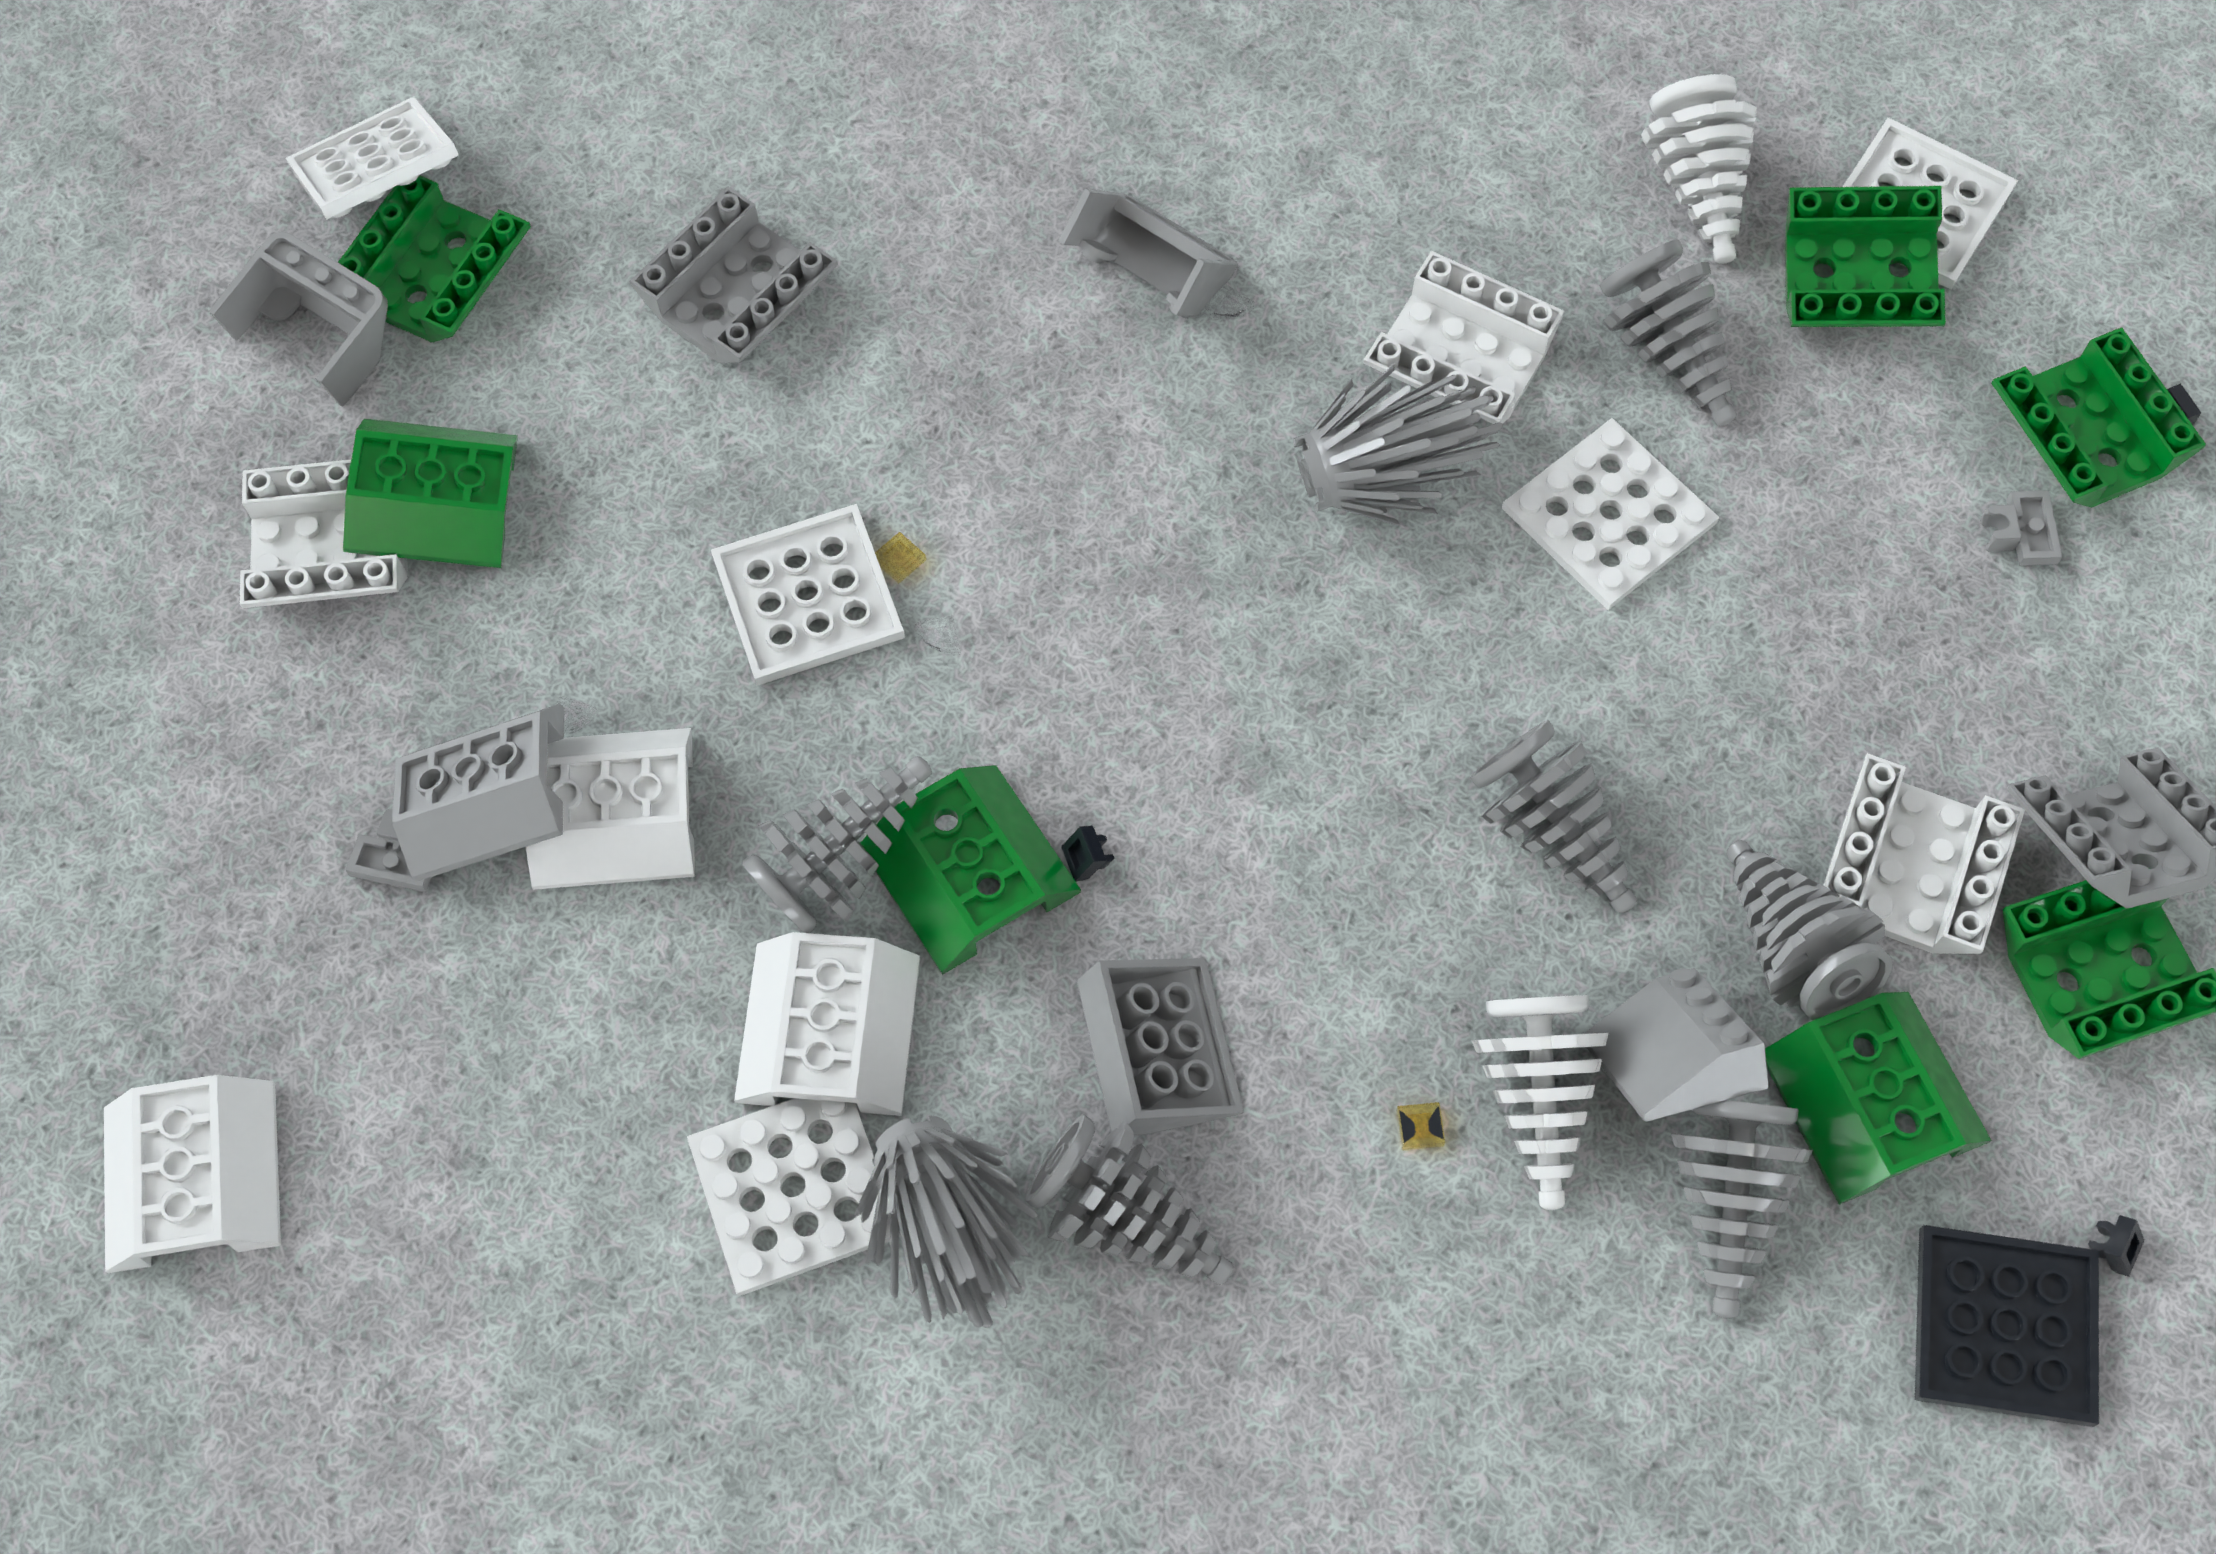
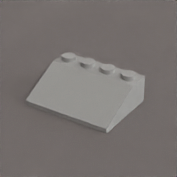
(1158, 1043)
(1679, 1047)

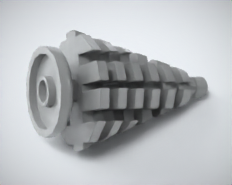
(1661, 298)
(1562, 820)
(826, 852)
(1808, 939)
(1116, 1198)
(1736, 1200)

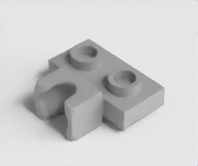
(2025, 525)
(383, 859)

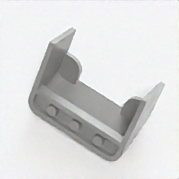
(1149, 246)
(294, 273)

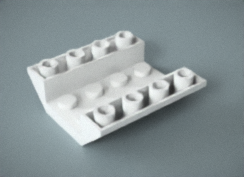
(1467, 329)
(300, 536)
(620, 810)
(1923, 860)
(829, 1022)
(190, 1169)

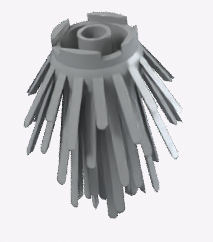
(1372, 459)
(943, 1216)

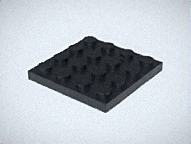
(2007, 1326)

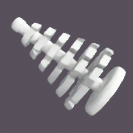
(1704, 149)
(1544, 1094)

